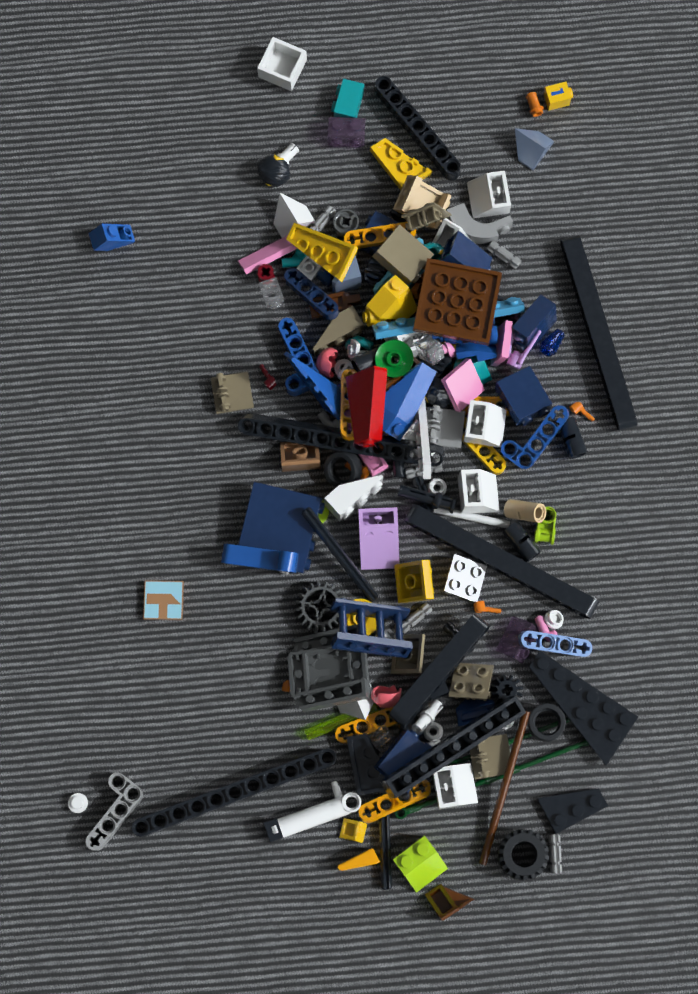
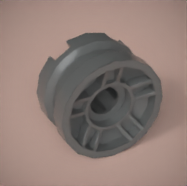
(342, 216)

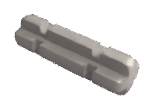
(323, 219)
(504, 254)
(411, 473)
(416, 617)
(555, 854)

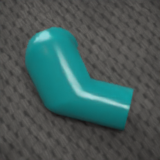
(295, 261)
(365, 343)

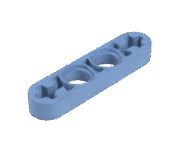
(555, 643)

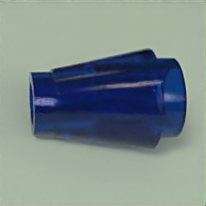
(551, 344)

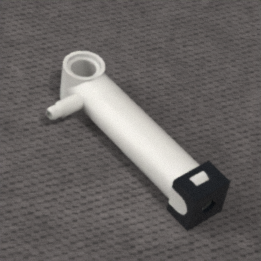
(312, 816)

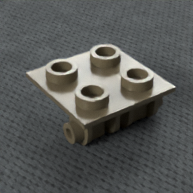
(424, 216)
(232, 392)
(471, 681)
(490, 757)

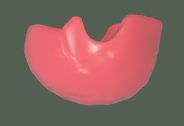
(326, 362)
(385, 696)

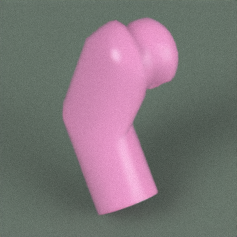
(449, 350)
(542, 627)

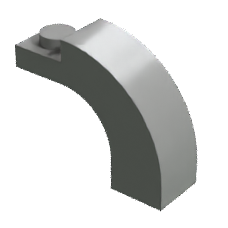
(479, 232)

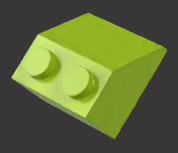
(420, 864)

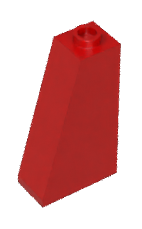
(366, 403)

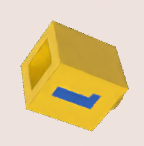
(557, 95)

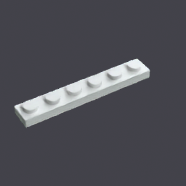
(422, 439)

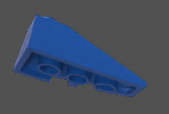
(323, 389)
(405, 399)

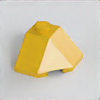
(393, 301)

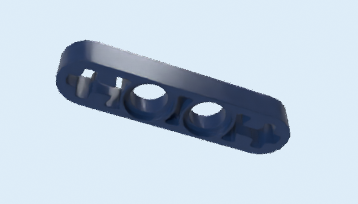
(313, 292)

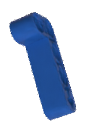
(300, 352)
(540, 435)
(260, 558)

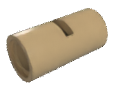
(525, 510)

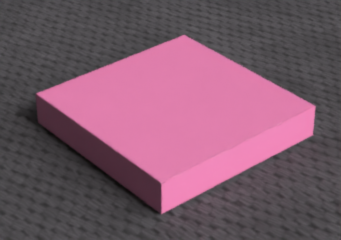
(503, 343)
(463, 384)

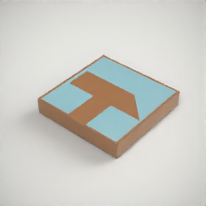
(163, 600)

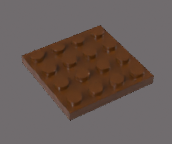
(457, 301)

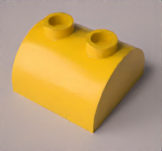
(414, 581)

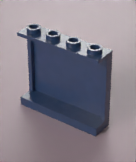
(277, 522)

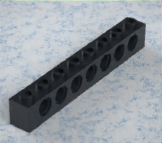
(452, 747)

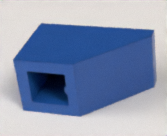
(111, 236)

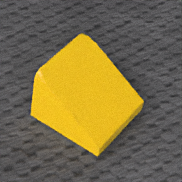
(353, 830)

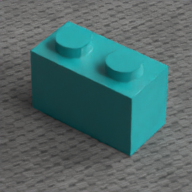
(349, 99)

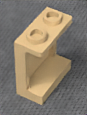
(417, 194)

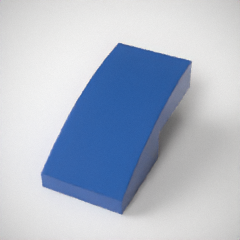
(472, 349)

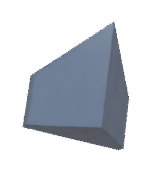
(531, 147)

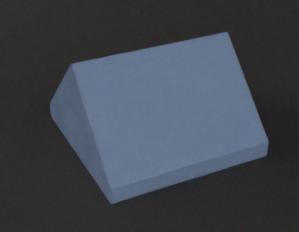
(351, 280)

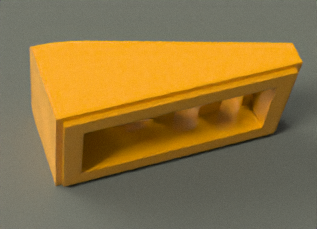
(364, 859)

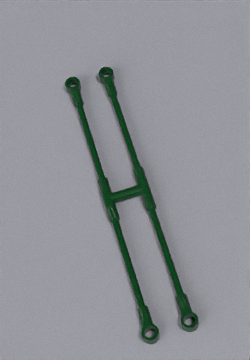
(416, 807)

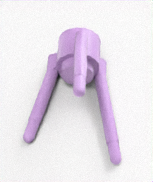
(516, 359)

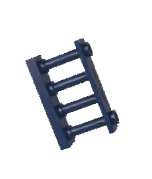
(370, 644)

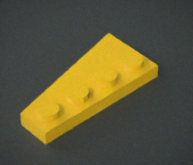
(325, 250)

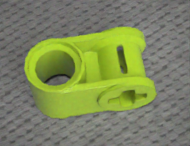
(546, 529)

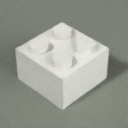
(282, 64)

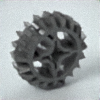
(312, 604)

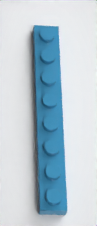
(405, 326)

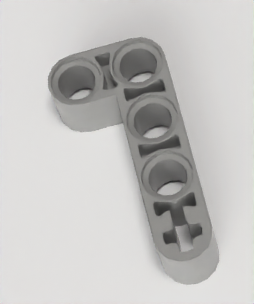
(111, 814)

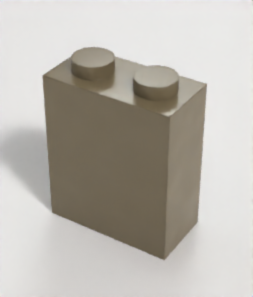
(403, 255)

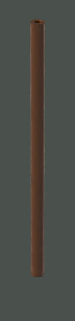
(504, 788)

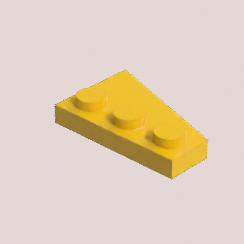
(397, 163)

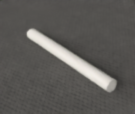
(474, 517)

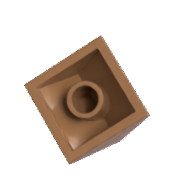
(299, 457)

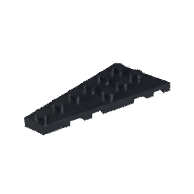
(591, 712)

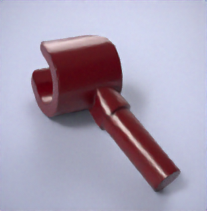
(270, 382)

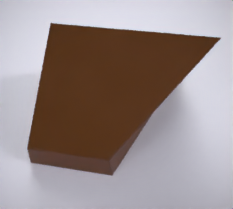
(446, 901)

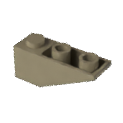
(341, 328)

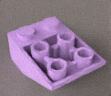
(378, 538)

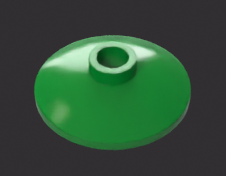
(393, 349)

